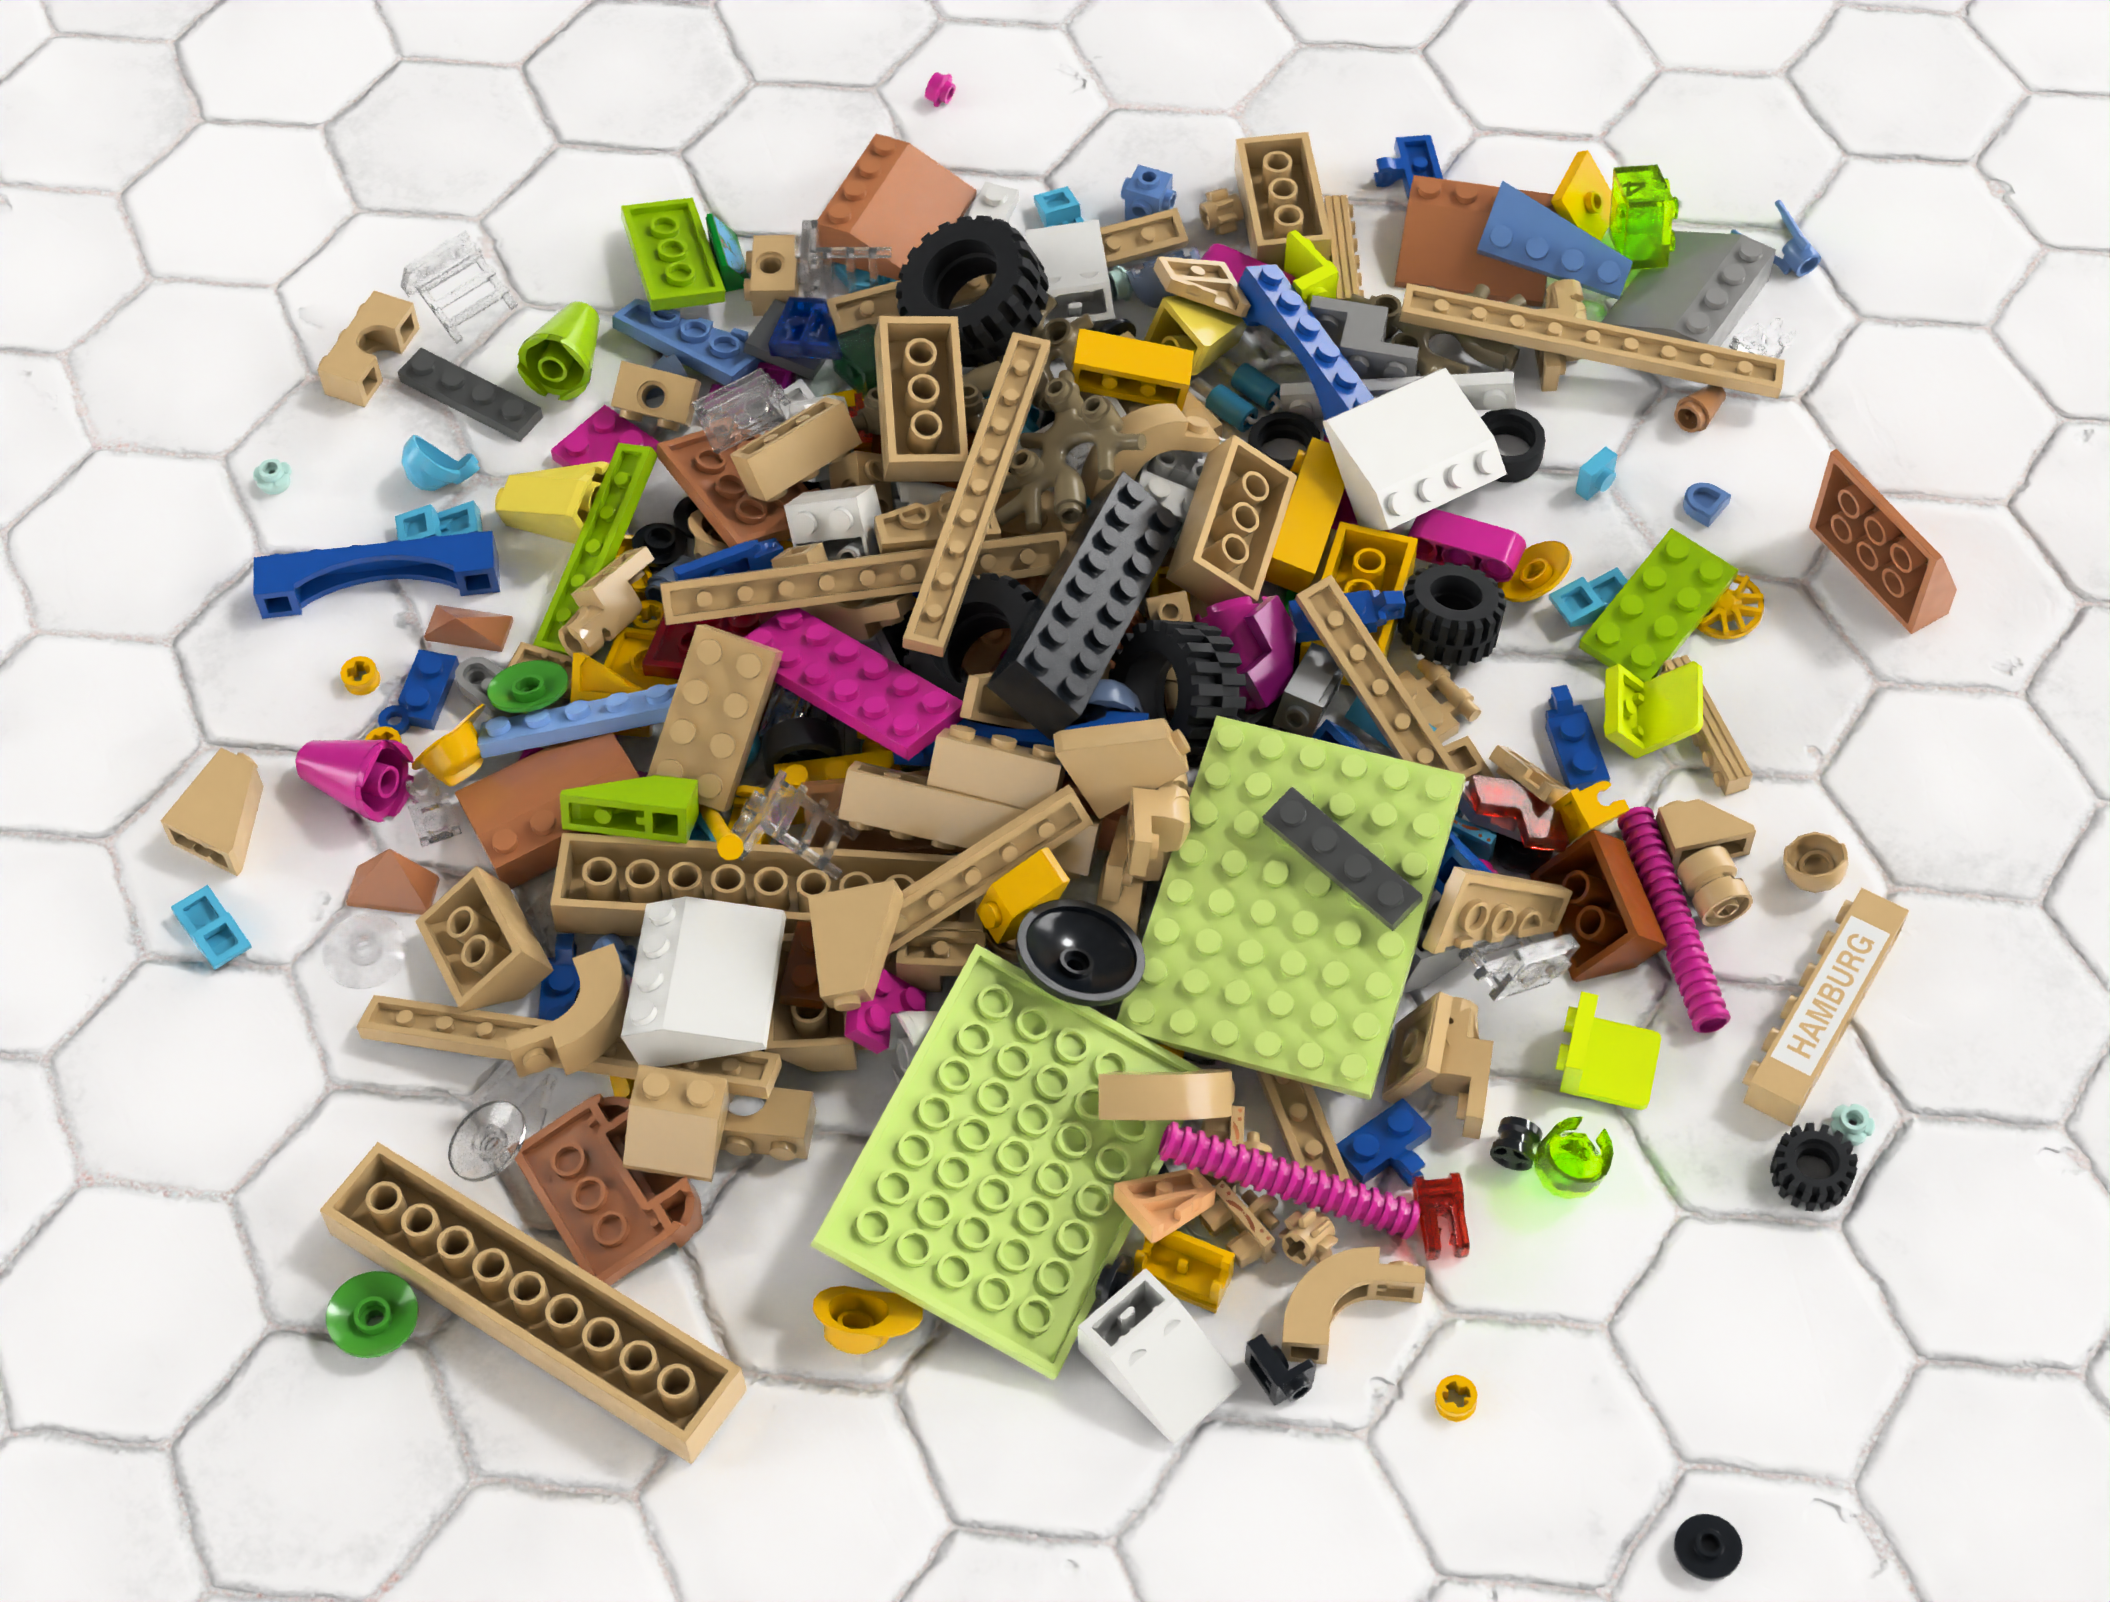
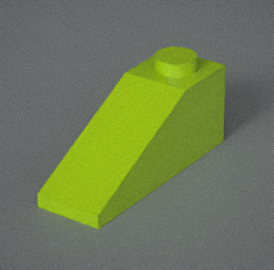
(635, 808)

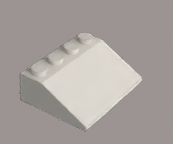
(1412, 451)
(702, 980)

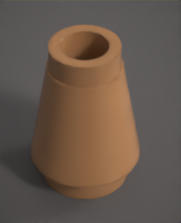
(1699, 408)

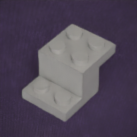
(1361, 335)

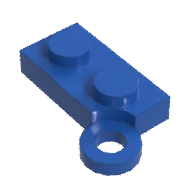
(423, 692)

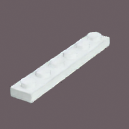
(1482, 390)

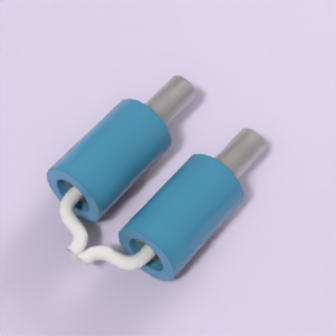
(1230, 405)

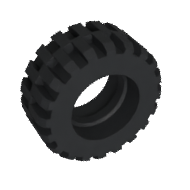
(961, 254)
(987, 606)

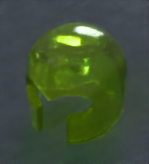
(1569, 1161)

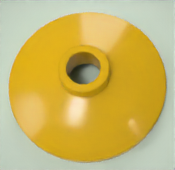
(1538, 571)

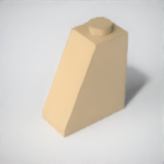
(1121, 756)
(218, 811)
(852, 940)

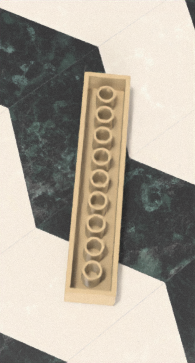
(610, 879)
(535, 1302)

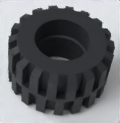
(1451, 614)

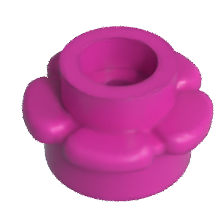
(940, 89)

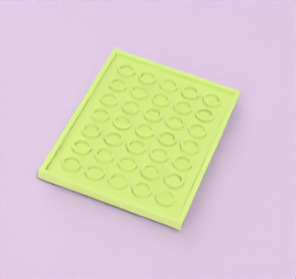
(1259, 948)
(994, 1168)

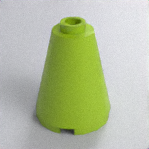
(561, 352)

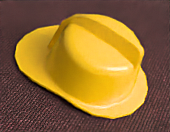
(454, 754)
(864, 1319)

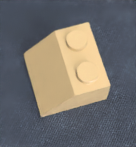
(675, 1122)

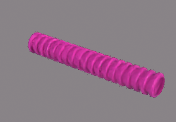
(1674, 917)
(1289, 1180)

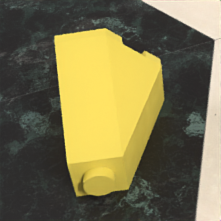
(1196, 328)
(551, 500)

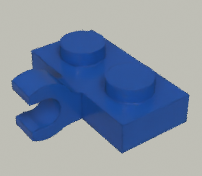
(1413, 157)
(1386, 1143)

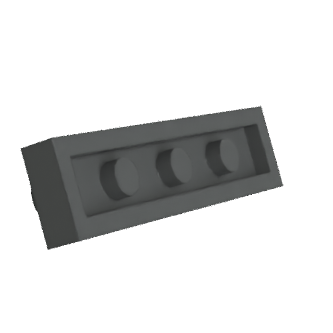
(470, 394)
(1342, 858)

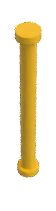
(728, 844)

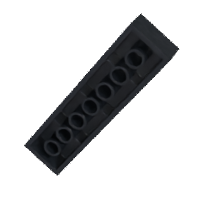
(1085, 606)

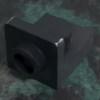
(1273, 1373)

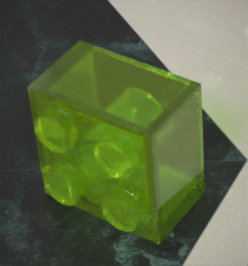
(1642, 216)

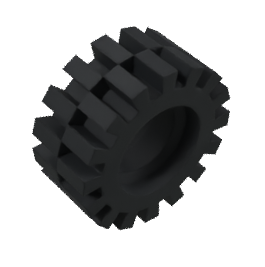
(1817, 1144)

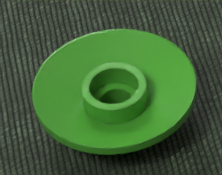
(527, 686)
(367, 1297)

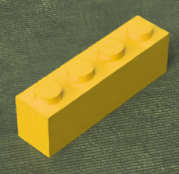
(1307, 517)

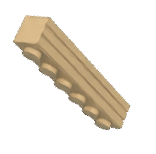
(1343, 246)
(1716, 743)

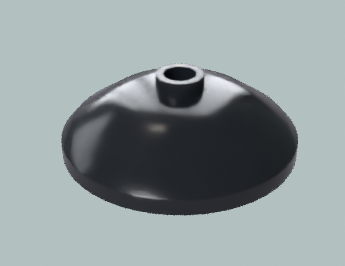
(1080, 952)

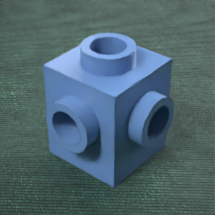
(1147, 192)

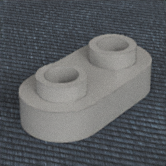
(482, 670)

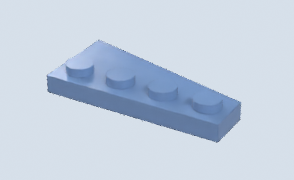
(1547, 244)
(693, 341)

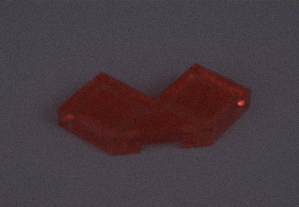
(1537, 821)

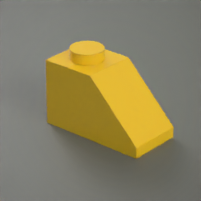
(1019, 891)

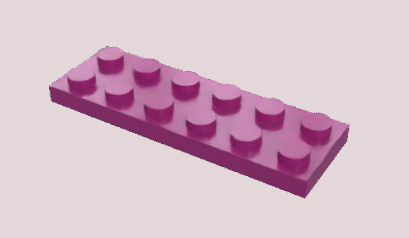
(857, 683)

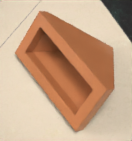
(469, 628)
(393, 884)

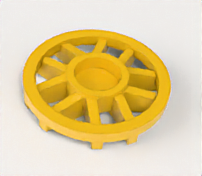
(1732, 607)

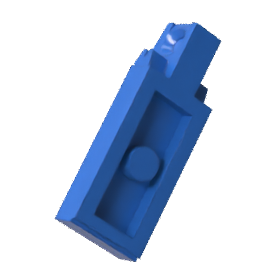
(735, 559)
(1371, 606)
(1573, 741)
(560, 986)

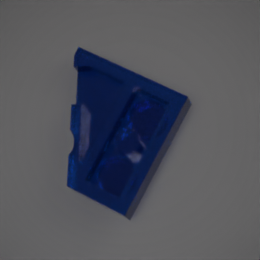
(805, 331)

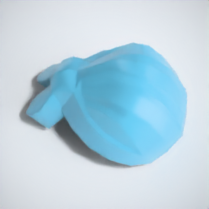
(433, 469)

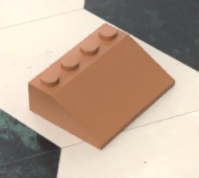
(892, 202)
(1443, 238)
(1881, 547)
(519, 806)

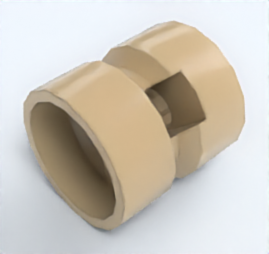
(1711, 882)

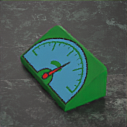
(726, 253)

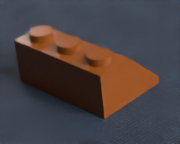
(1607, 907)

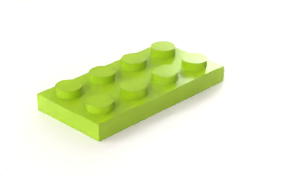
(672, 254)
(1659, 607)

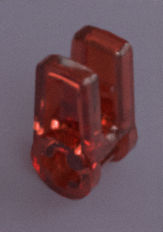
(1445, 1199)

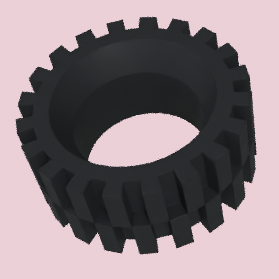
(1203, 673)

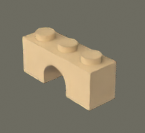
(379, 324)
(778, 1129)

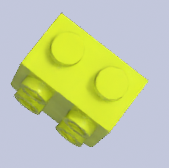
(1312, 271)
(1653, 712)
(1607, 1058)

